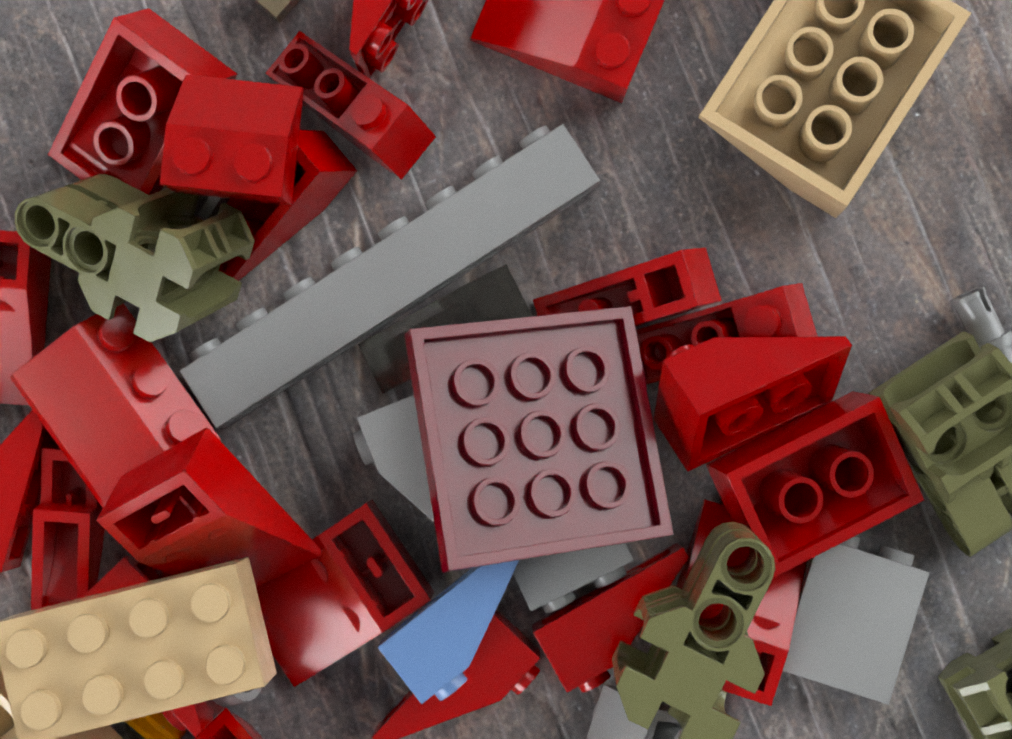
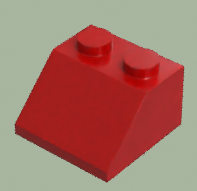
(233, 139)

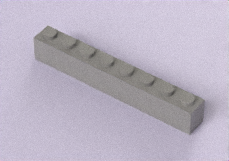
(390, 277)

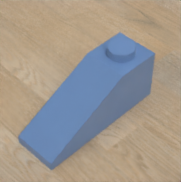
(445, 633)

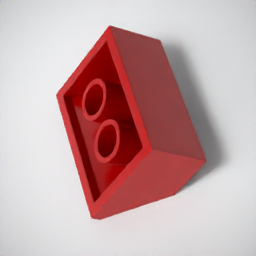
(108, 399)
(818, 479)

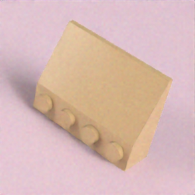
(829, 88)

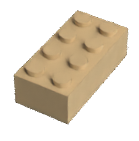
(135, 651)

